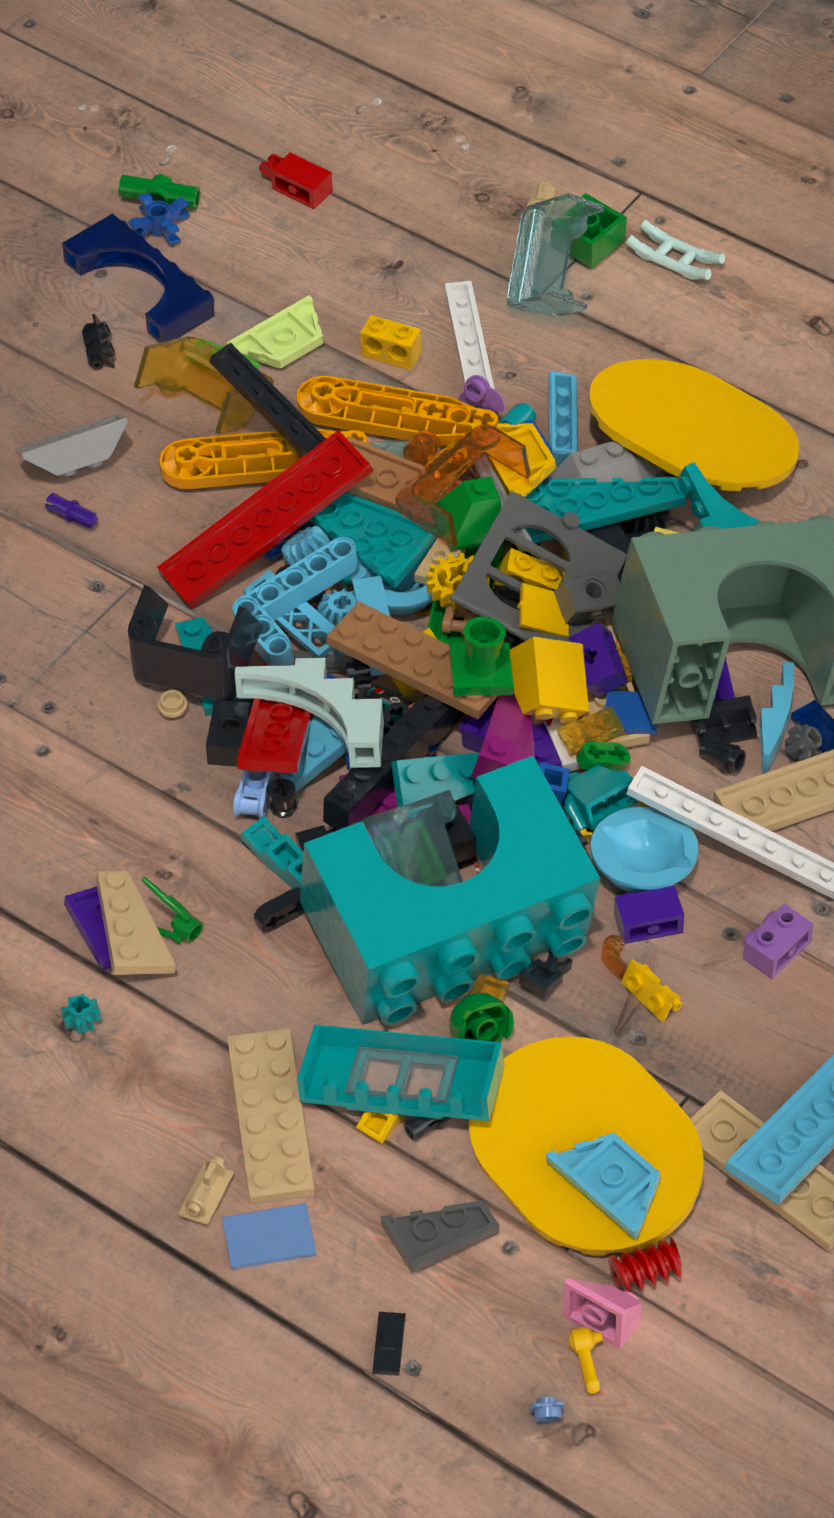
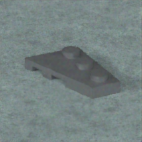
(438, 1234)

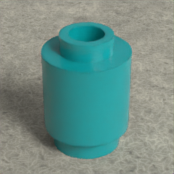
(518, 414)

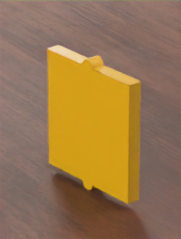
(541, 611)

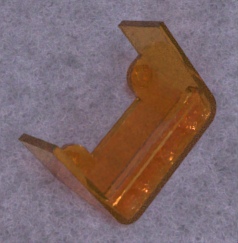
(417, 497)

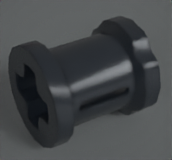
(278, 800)

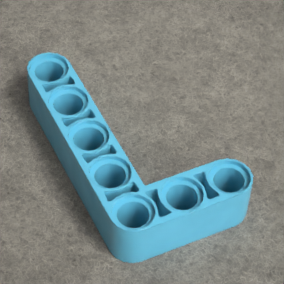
(292, 589)

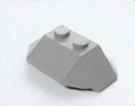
(76, 447)
(606, 462)

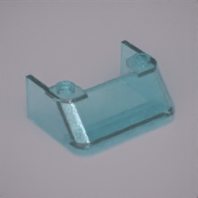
(544, 254)

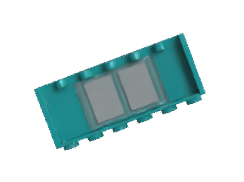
(401, 1073)

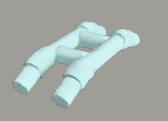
(666, 244)

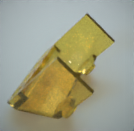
(185, 367)

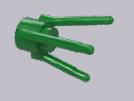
(184, 923)

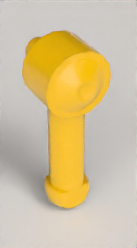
(582, 1343)

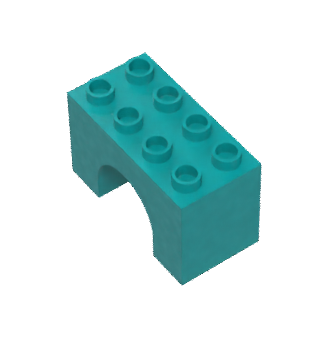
(420, 941)

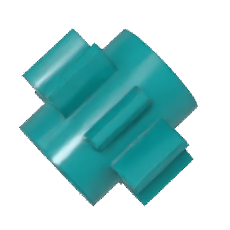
(81, 1013)

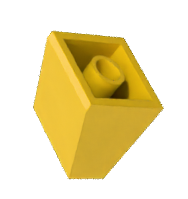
(550, 679)

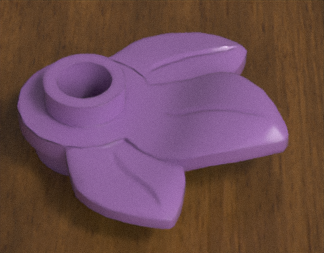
(480, 395)

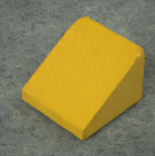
(378, 1125)

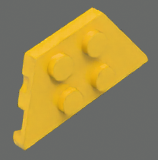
(539, 459)

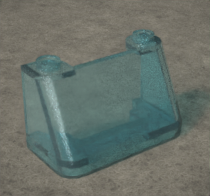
(416, 840)

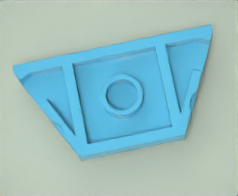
(611, 1178)

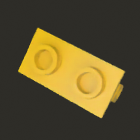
(649, 992)

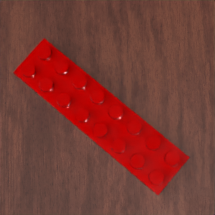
(265, 519)

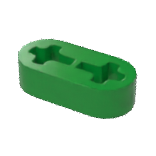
(606, 754)

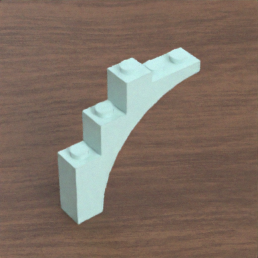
(333, 700)

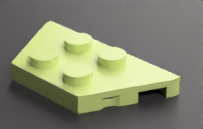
(282, 336)

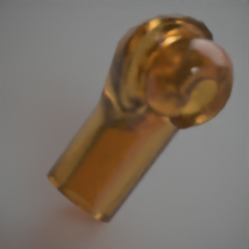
(611, 955)

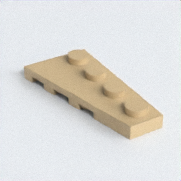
(129, 929)

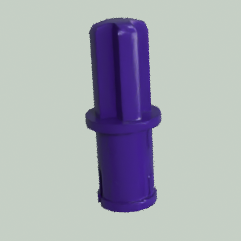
(71, 510)

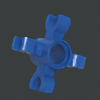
(159, 218)

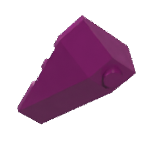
(506, 738)

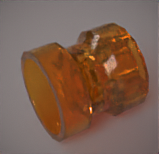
(422, 447)

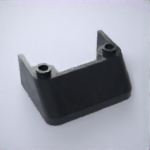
(193, 672)

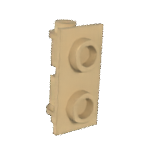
(206, 1191)

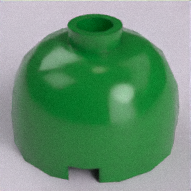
(481, 1018)

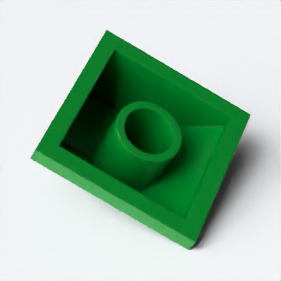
(473, 510)

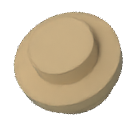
(172, 704)

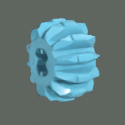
(304, 544)
(337, 605)

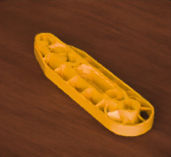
(387, 409)
(231, 458)

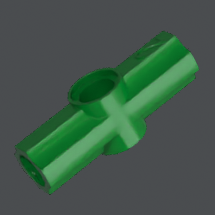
(160, 188)

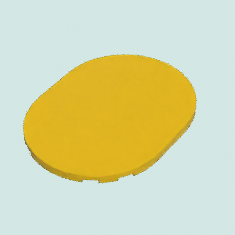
(690, 416)
(572, 1094)

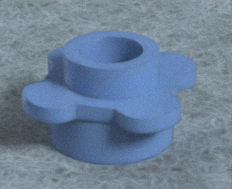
(547, 1409)

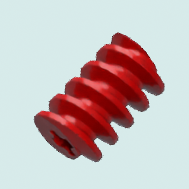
(645, 1265)

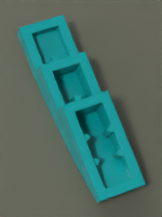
(276, 851)

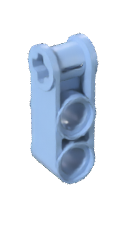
(253, 793)

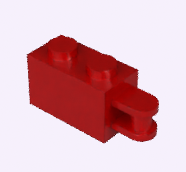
(298, 179)

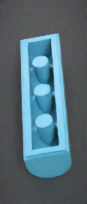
(562, 415)

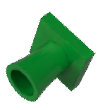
(481, 662)

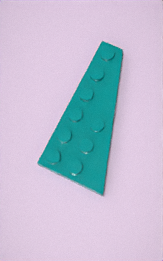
(604, 502)
(382, 536)

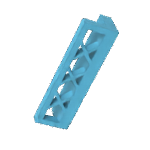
(309, 618)

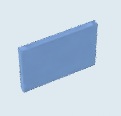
(269, 1236)

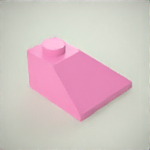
(602, 1309)

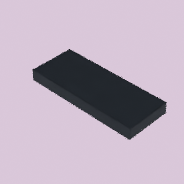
(389, 1343)

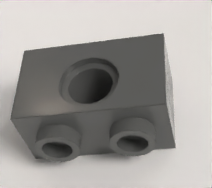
(578, 605)

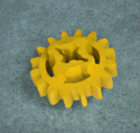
(449, 574)

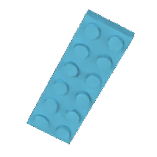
(790, 1140)

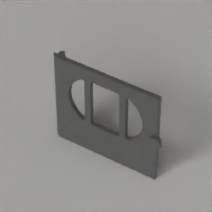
(584, 552)

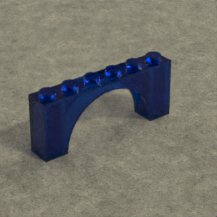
(117, 245)

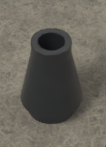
(725, 756)

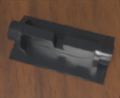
(97, 342)

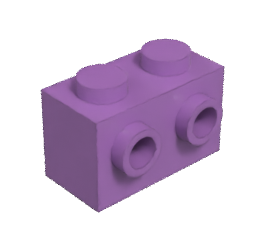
(777, 940)

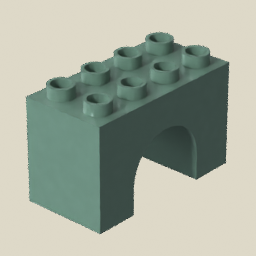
(718, 587)

